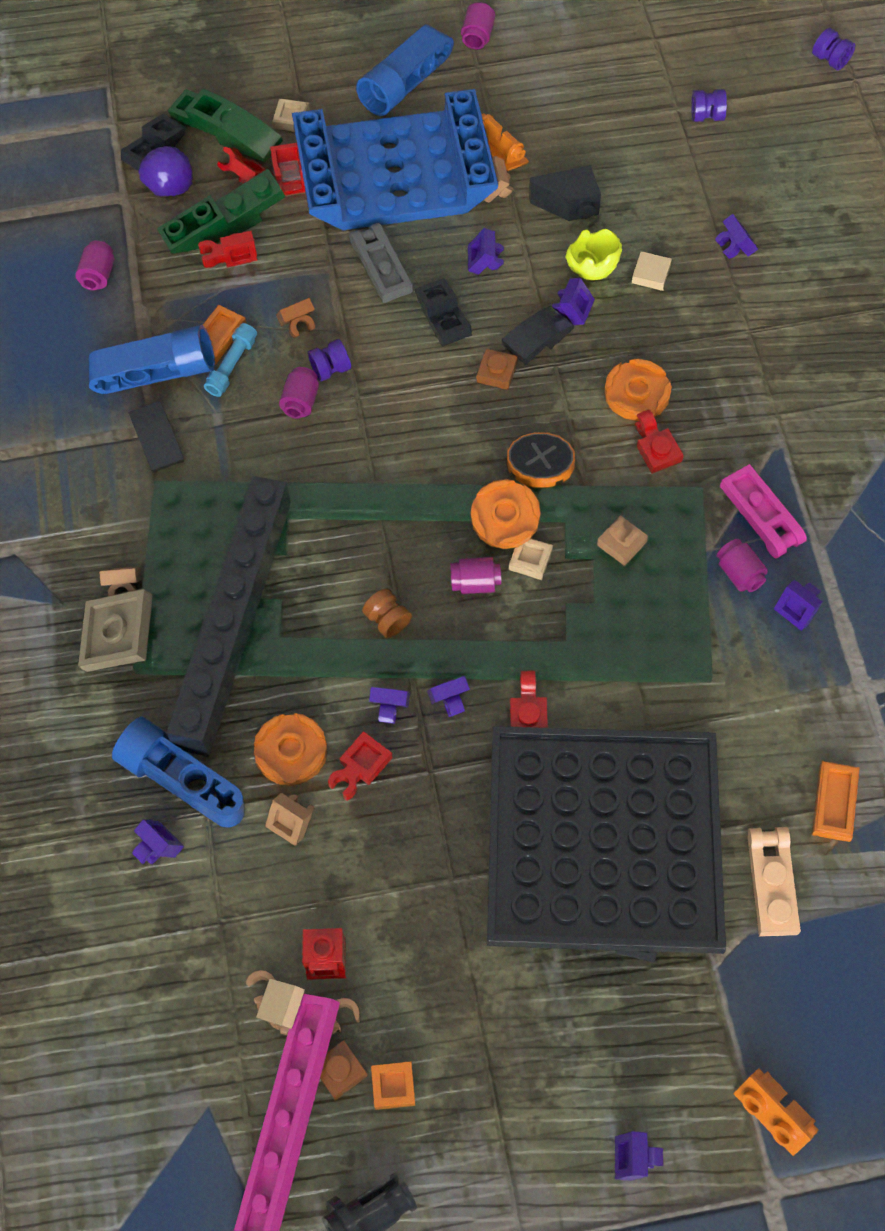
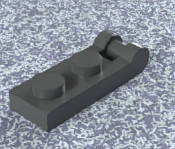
(381, 263)

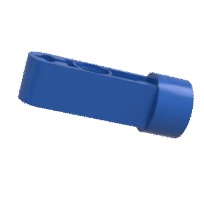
(403, 70)
(151, 360)
(147, 751)

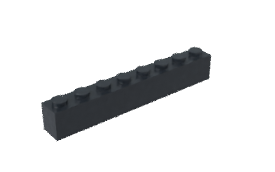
(229, 617)

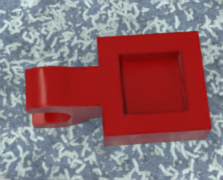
(240, 165)
(233, 250)
(656, 447)
(529, 709)

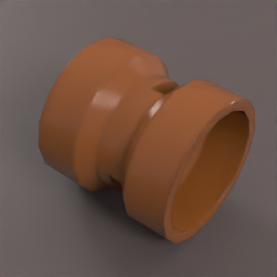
(387, 613)

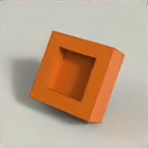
(393, 1085)

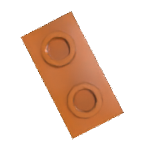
(503, 145)
(790, 1125)

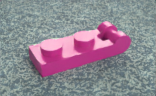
(763, 510)

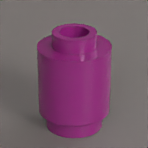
(477, 25)
(95, 265)
(299, 392)
(742, 565)
(475, 575)

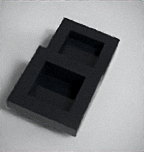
(156, 133)
(442, 312)
(536, 333)
(156, 436)

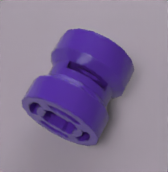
(833, 49)
(708, 105)
(329, 360)

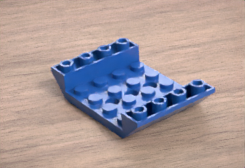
(440, 156)

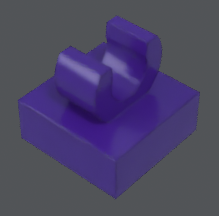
(738, 236)
(484, 252)
(575, 301)
(799, 603)
(449, 693)
(389, 701)
(156, 842)
(634, 1156)

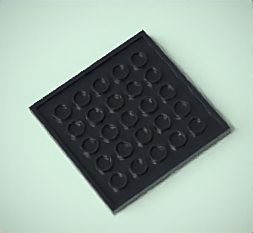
(605, 841)

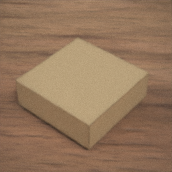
(283, 115)
(651, 270)
(531, 558)
(280, 1003)

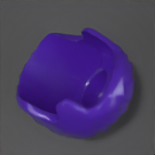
(166, 171)

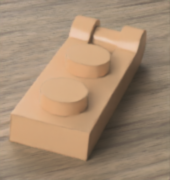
(773, 883)

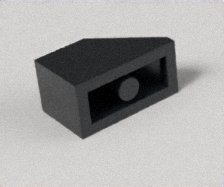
(567, 193)

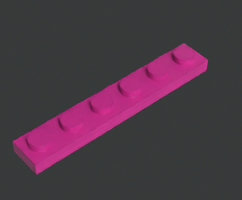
(287, 1116)

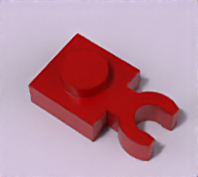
(361, 761)

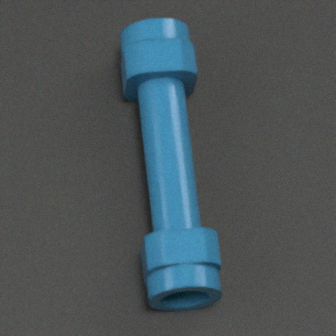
(218, 380)

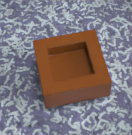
(497, 369)
(341, 1070)

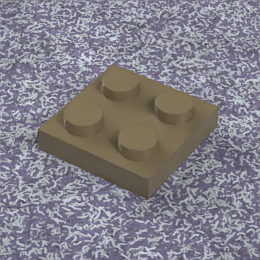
(115, 630)

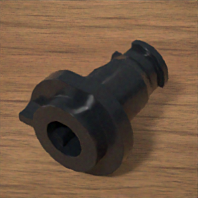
(372, 1210)

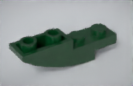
(226, 121)
(223, 217)

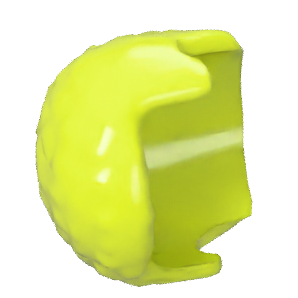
(594, 254)

